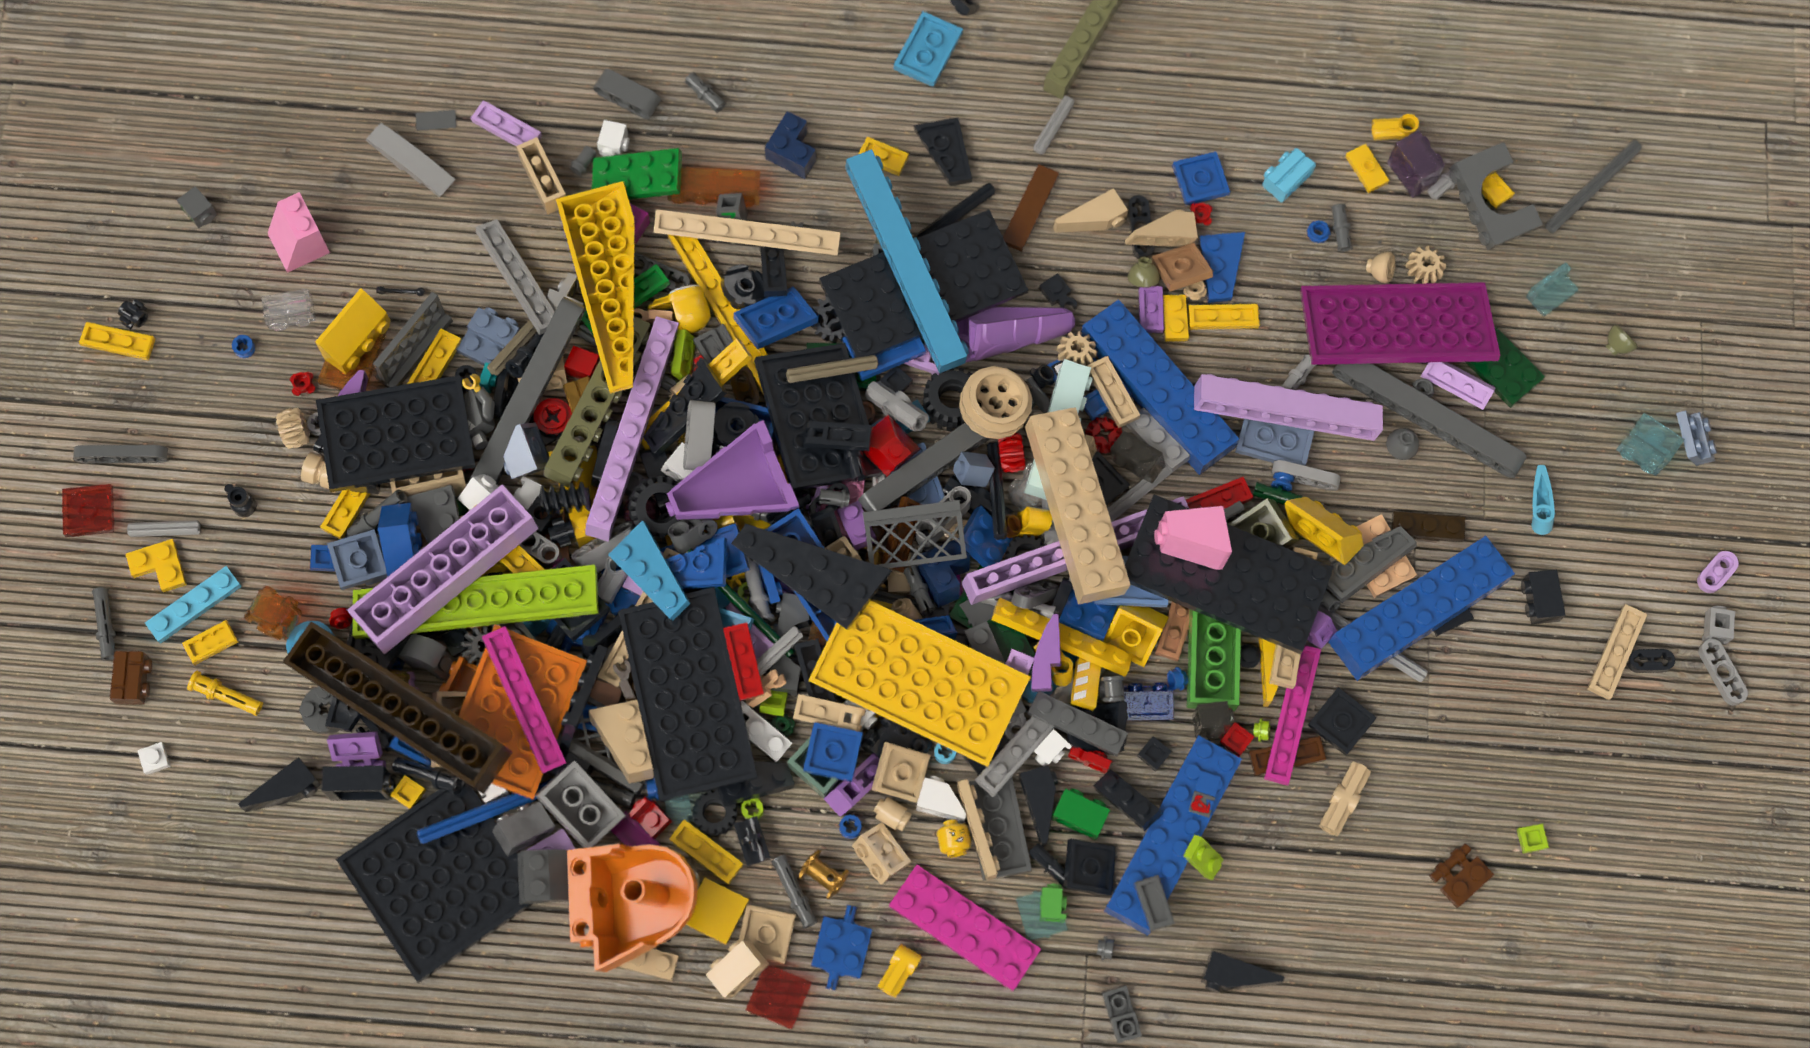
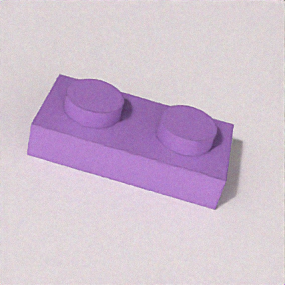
(1151, 309)
(854, 525)

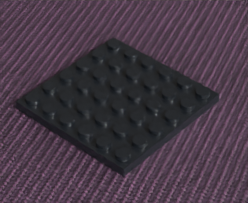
(439, 893)

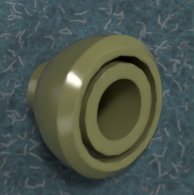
(1144, 273)
(1619, 341)

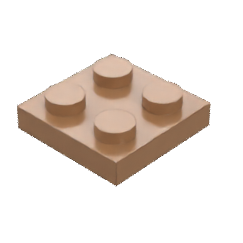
(1182, 266)

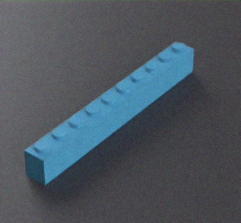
(906, 261)

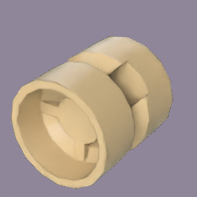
(314, 470)

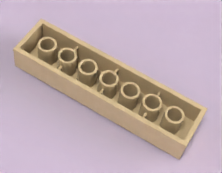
(1077, 505)

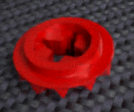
(553, 406)
(1093, 429)

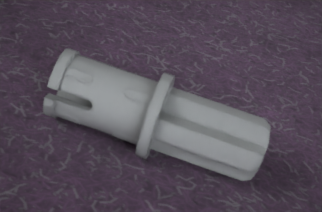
(1441, 186)

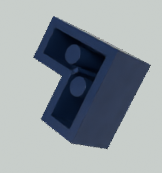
(787, 149)
(942, 575)

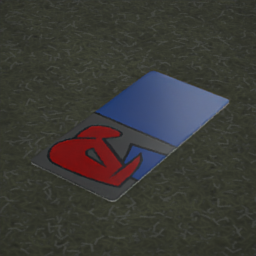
(1204, 794)

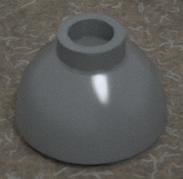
(1402, 443)

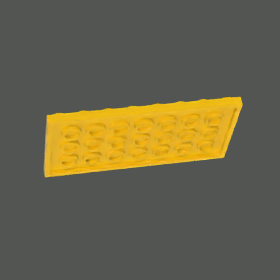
(921, 681)

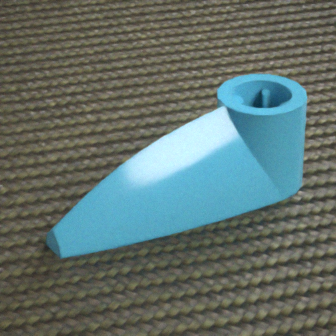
(1543, 503)

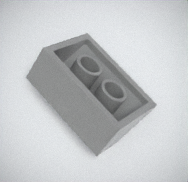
(580, 805)

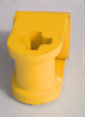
(1034, 521)

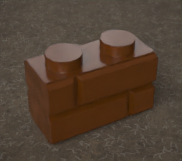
(130, 678)

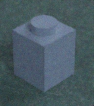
(973, 469)

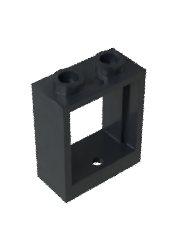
(357, 783)

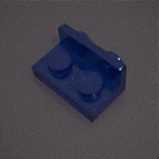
(1149, 702)

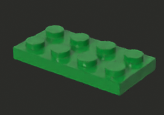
(642, 173)

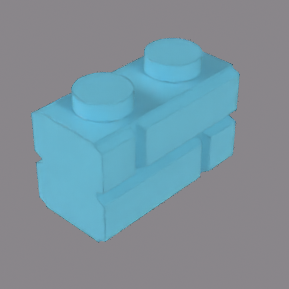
(1288, 174)

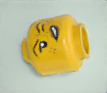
(953, 838)

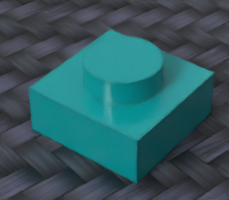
(487, 380)

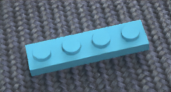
(193, 604)

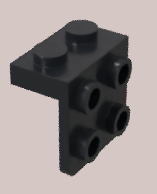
(1112, 713)
(895, 734)

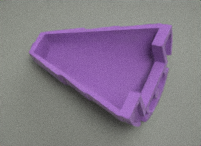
(1012, 328)
(735, 482)

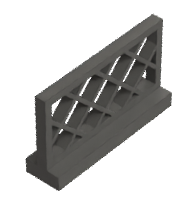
(411, 342)
(909, 514)
(598, 762)

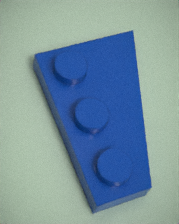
(1223, 257)
(702, 566)

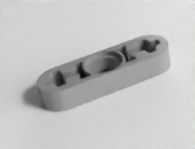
(1308, 475)
(1719, 681)

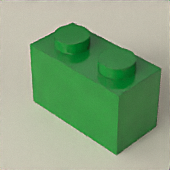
(1081, 813)

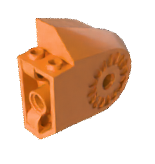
(628, 899)

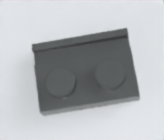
(713, 342)

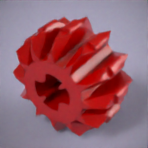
(1012, 453)

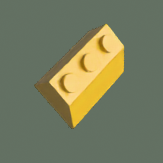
(353, 332)
(1324, 529)

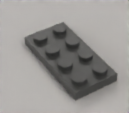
(1005, 829)

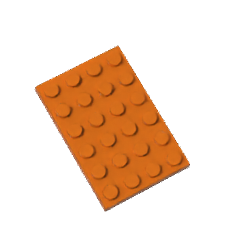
(488, 708)

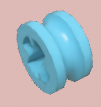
(940, 758)

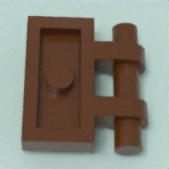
(1467, 881)

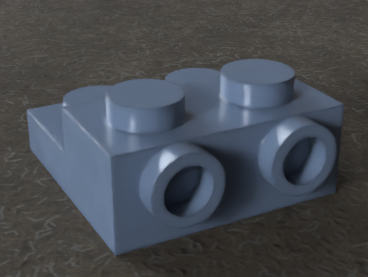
(486, 336)
(1697, 441)
(358, 560)

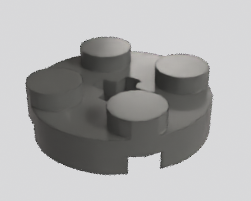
(311, 709)

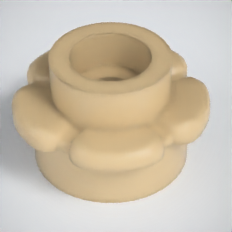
(1201, 290)

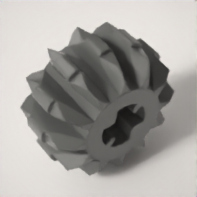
(472, 644)

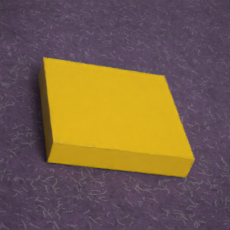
(717, 911)

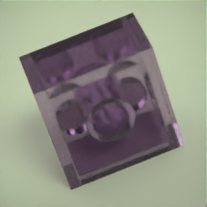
(1415, 163)

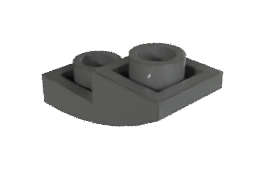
(1121, 1014)

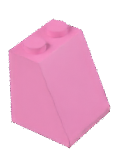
(295, 233)
(1195, 536)

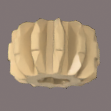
(1425, 257)
(1080, 344)
(293, 428)

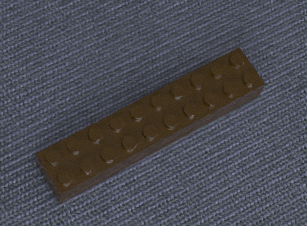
(398, 707)

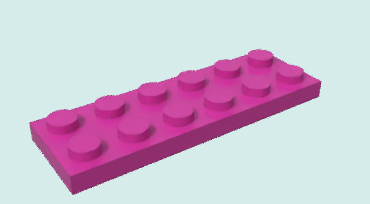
(964, 928)

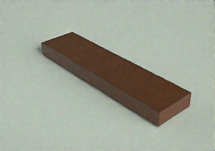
(1030, 207)

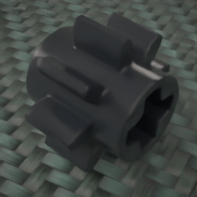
(132, 313)
(561, 532)

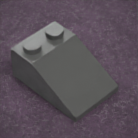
(543, 876)

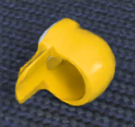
(688, 307)

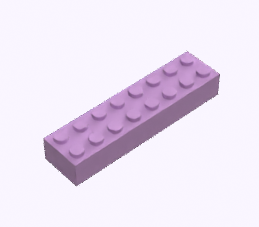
(443, 569)

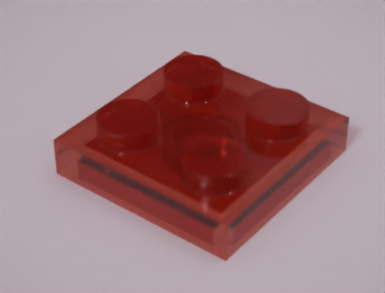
(88, 510)
(778, 996)

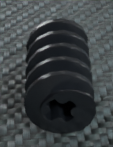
(565, 498)

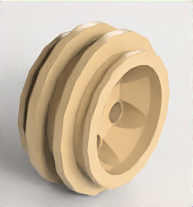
(988, 418)

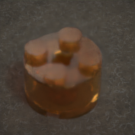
(273, 613)

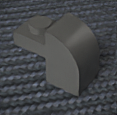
(427, 654)

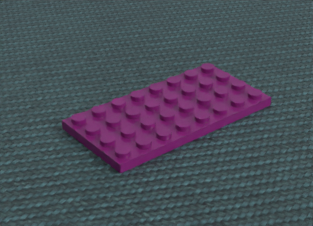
(1399, 323)

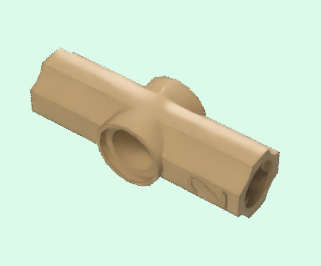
(1345, 799)

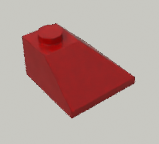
(890, 446)

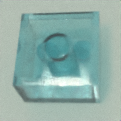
(1649, 444)

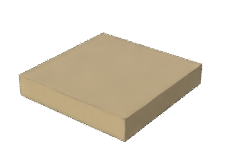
(901, 772)
(768, 931)

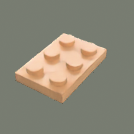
(1396, 574)

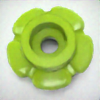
(1262, 730)

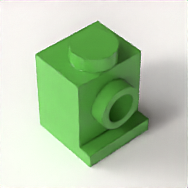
(1052, 904)

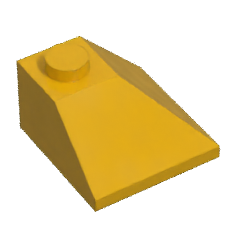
(1136, 631)

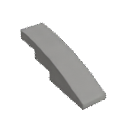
(410, 159)

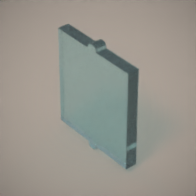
(1029, 911)

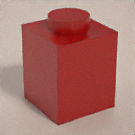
(581, 363)

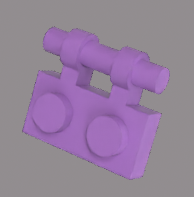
(355, 747)

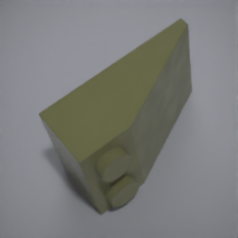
(1267, 522)

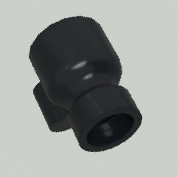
(240, 501)

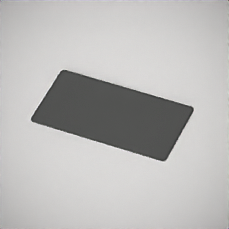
(435, 120)

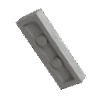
(1153, 434)

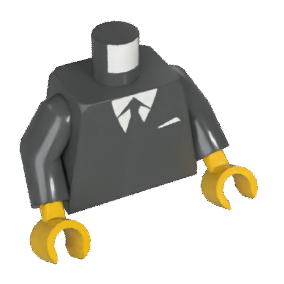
(479, 411)

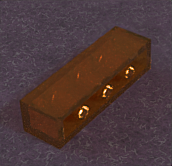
(706, 185)

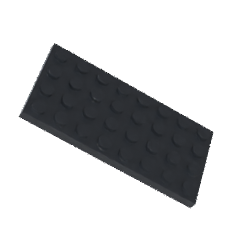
(964, 258)
(1257, 591)
(688, 697)

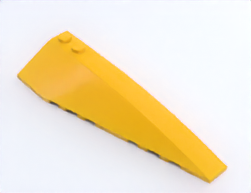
(602, 249)

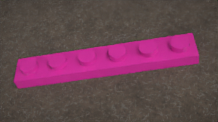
(523, 699)
(1292, 719)

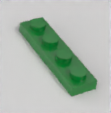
(645, 287)

